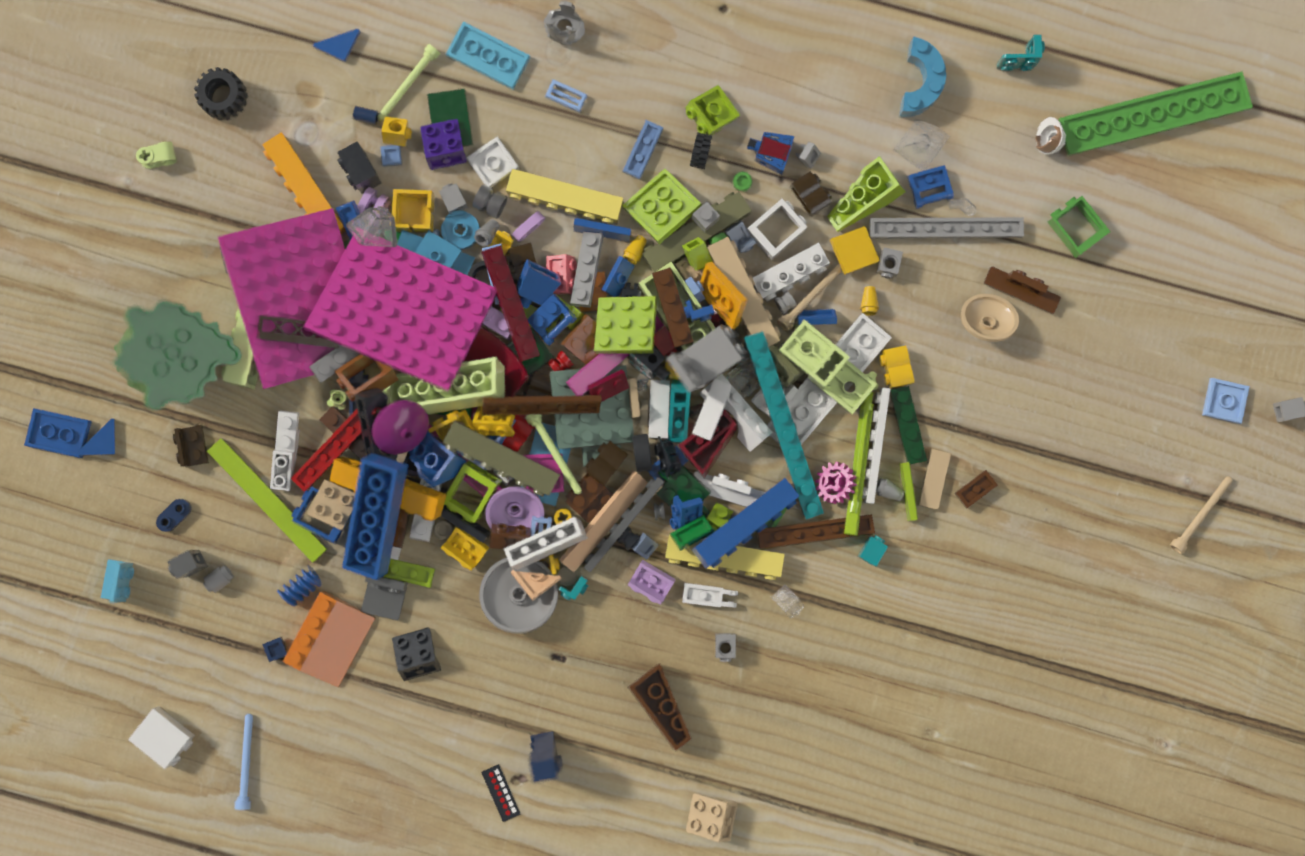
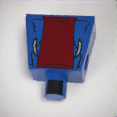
(772, 150)

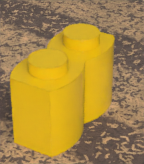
(897, 367)

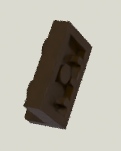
(190, 446)

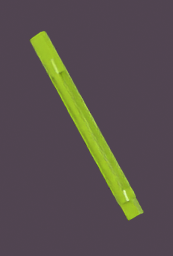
(859, 465)

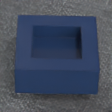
(275, 649)

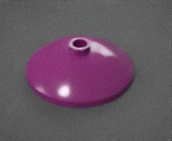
(393, 424)

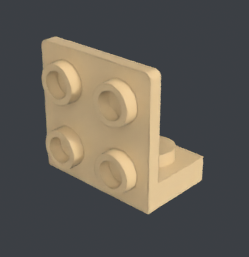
(332, 505)
(711, 818)

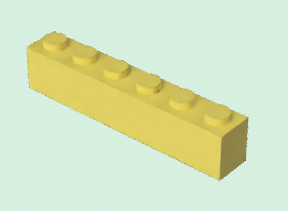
(564, 196)
(743, 559)

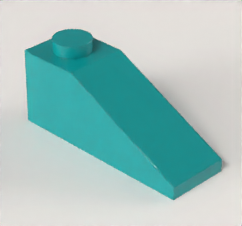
(678, 411)

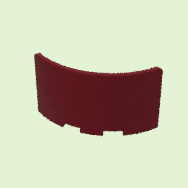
(489, 346)

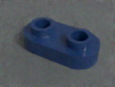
(173, 516)

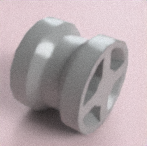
(785, 302)

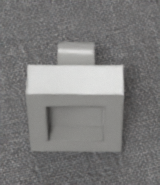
(809, 155)

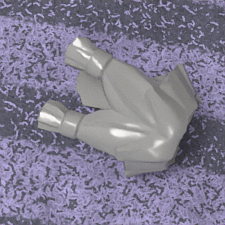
(565, 12)

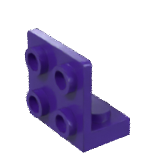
(443, 144)

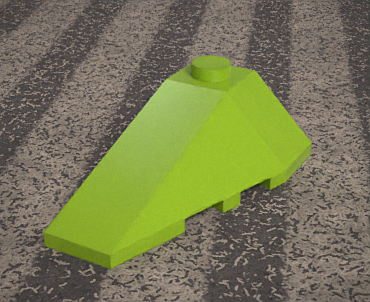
(869, 193)

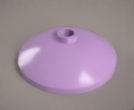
(500, 507)

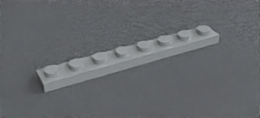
(947, 227)

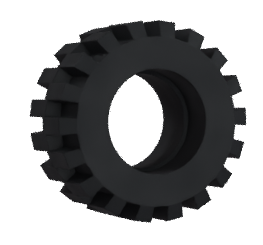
(210, 83)

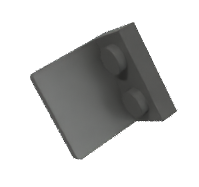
(384, 597)

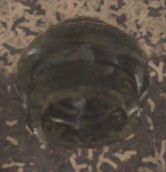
(695, 411)

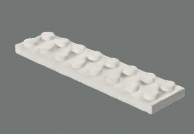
(810, 403)

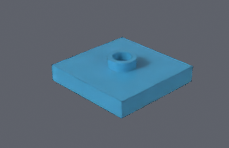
(438, 250)

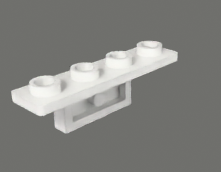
(731, 491)

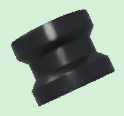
(628, 538)

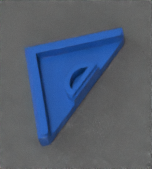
(339, 45)
(102, 442)

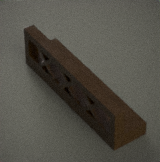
(291, 337)

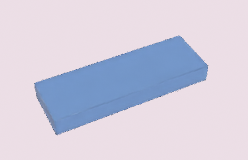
(643, 149)

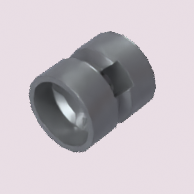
(490, 201)

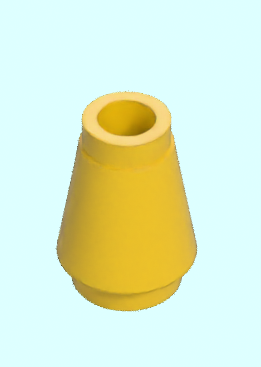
(635, 250)
(869, 301)

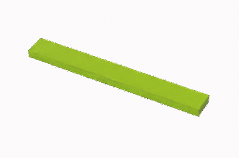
(266, 499)

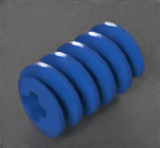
(300, 587)

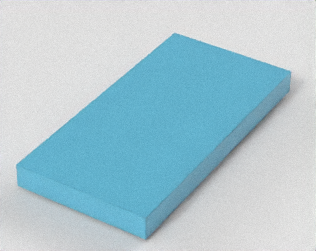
(488, 55)

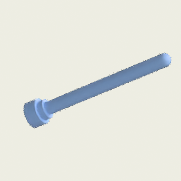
(243, 801)

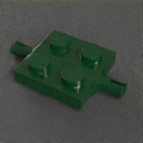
(684, 486)

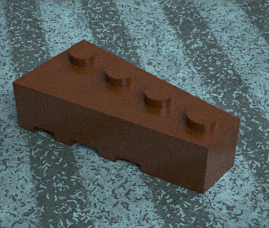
(658, 702)

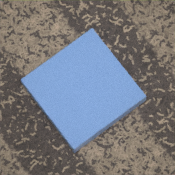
(1225, 400)

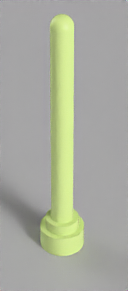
(429, 55)
(535, 420)

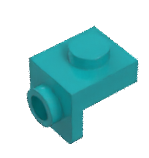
(579, 588)

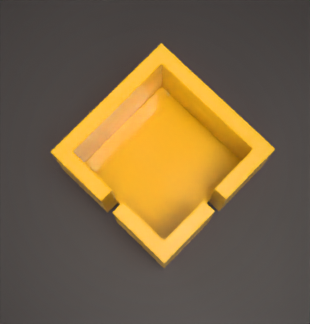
(413, 210)

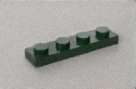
(908, 425)

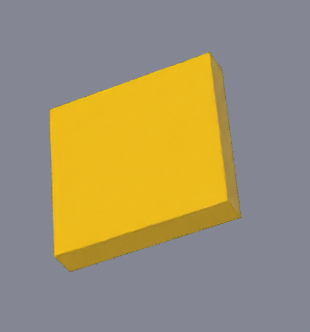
(854, 250)

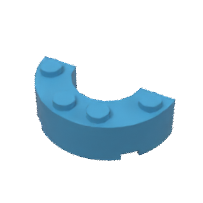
(933, 70)

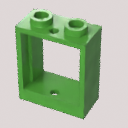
(1100, 228)

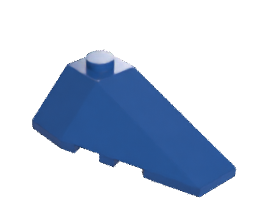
(434, 461)

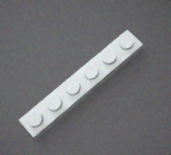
(876, 437)

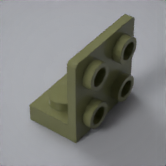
(786, 369)

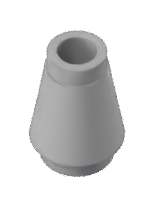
(486, 233)
(888, 490)

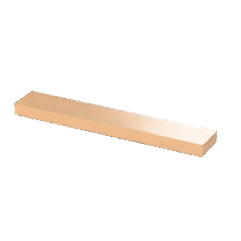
(604, 520)

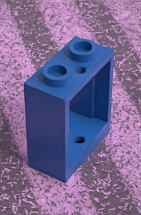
(299, 512)

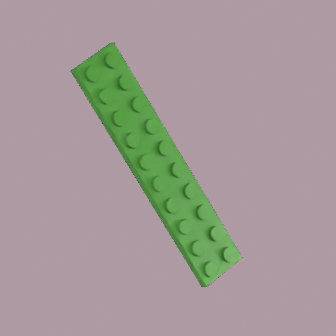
(1155, 113)

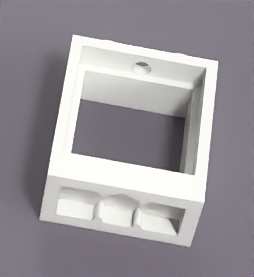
(763, 242)

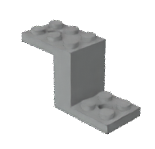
(709, 357)

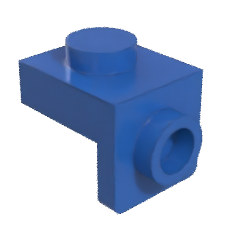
(703, 314)

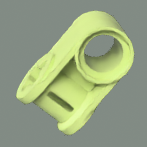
(159, 155)

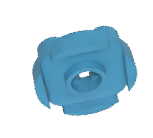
(451, 224)

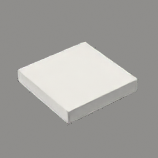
(492, 162)

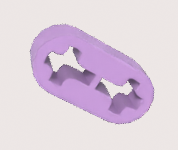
(528, 226)

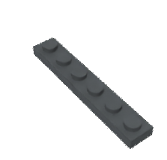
(628, 516)

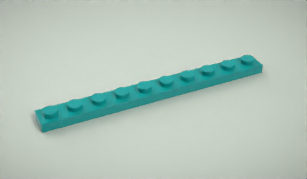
(784, 425)

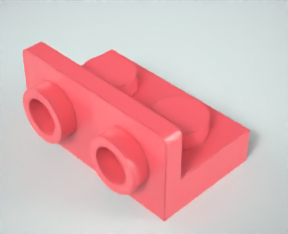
(566, 268)

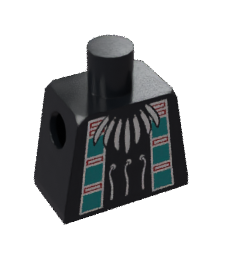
(650, 364)

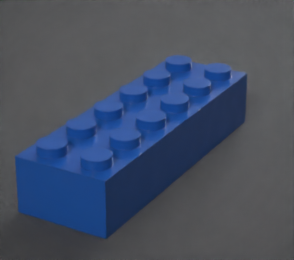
(374, 516)

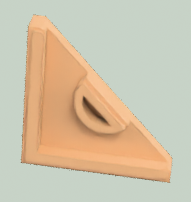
(535, 583)

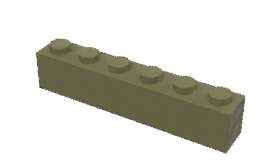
(671, 250)
(501, 458)

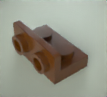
(505, 536)

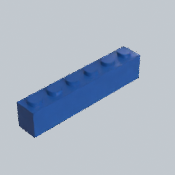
(745, 523)

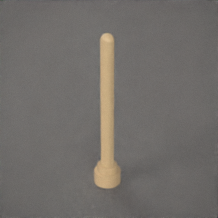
(786, 321)
(1180, 544)

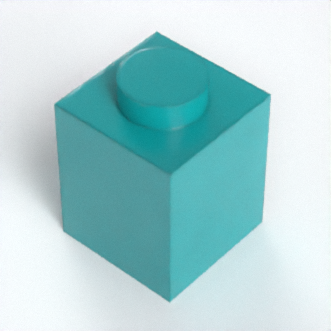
(873, 550)

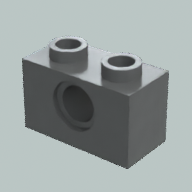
(187, 564)

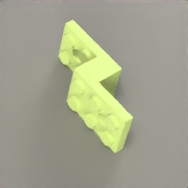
(827, 367)

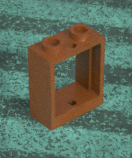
(381, 381)

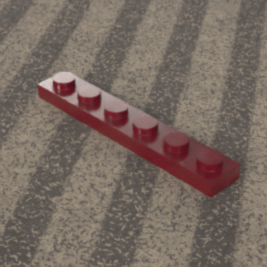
(510, 303)

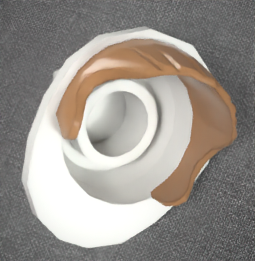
(1050, 136)

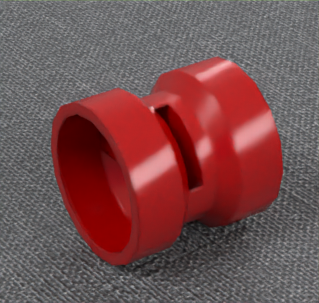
(563, 360)

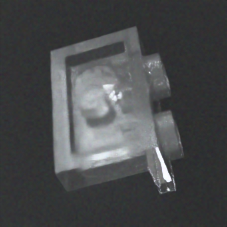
(744, 378)

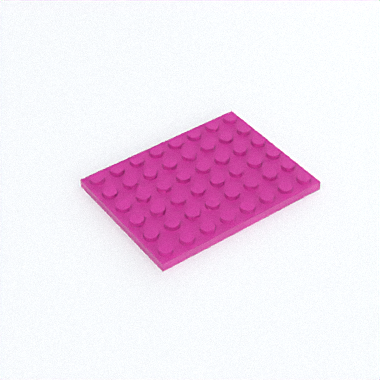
(282, 274)
(402, 311)

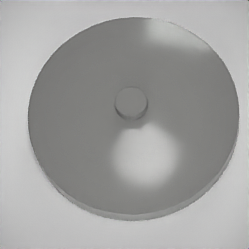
(509, 605)

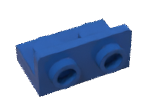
(685, 512)

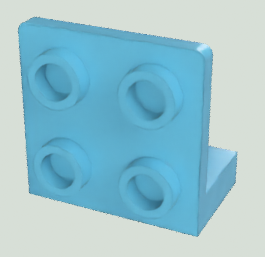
(117, 581)

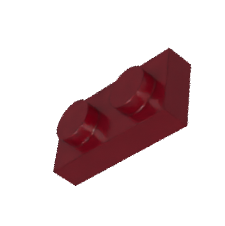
(610, 385)

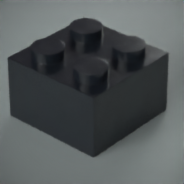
(358, 166)

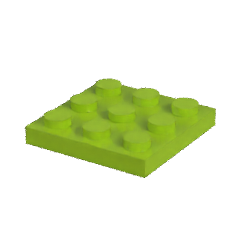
(662, 206)
(625, 325)

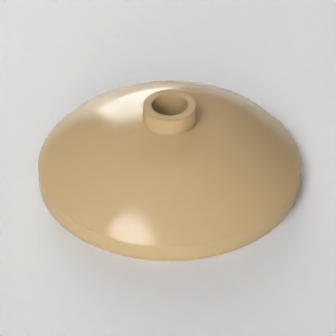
(989, 317)

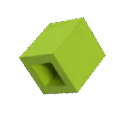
(697, 253)

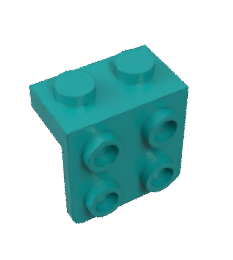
(1026, 61)

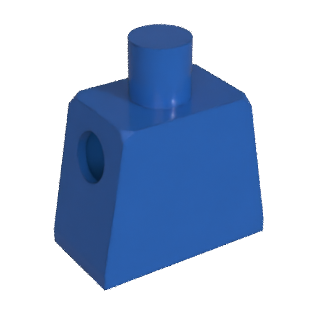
(536, 284)

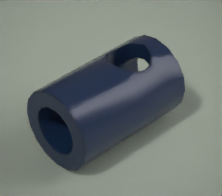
(365, 115)

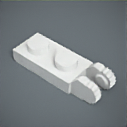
(707, 595)

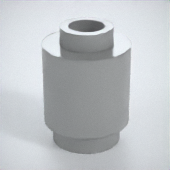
(218, 579)

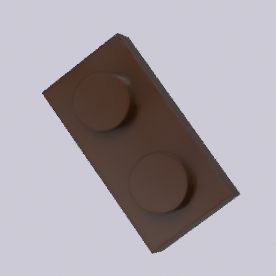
(976, 489)

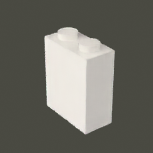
(162, 738)

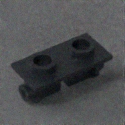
(665, 450)

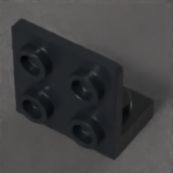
(415, 654)

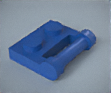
(930, 180)
(547, 314)

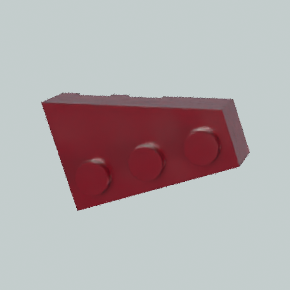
(703, 452)

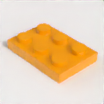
(722, 295)

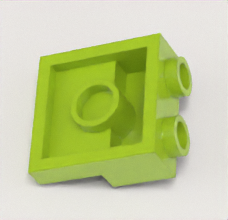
(711, 111)

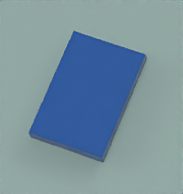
(57, 432)

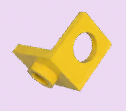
(553, 563)

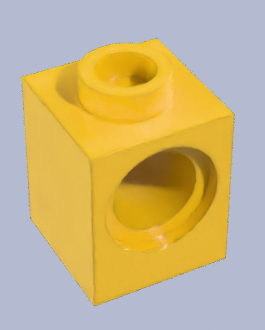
(395, 131)

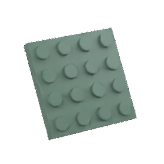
(592, 429)

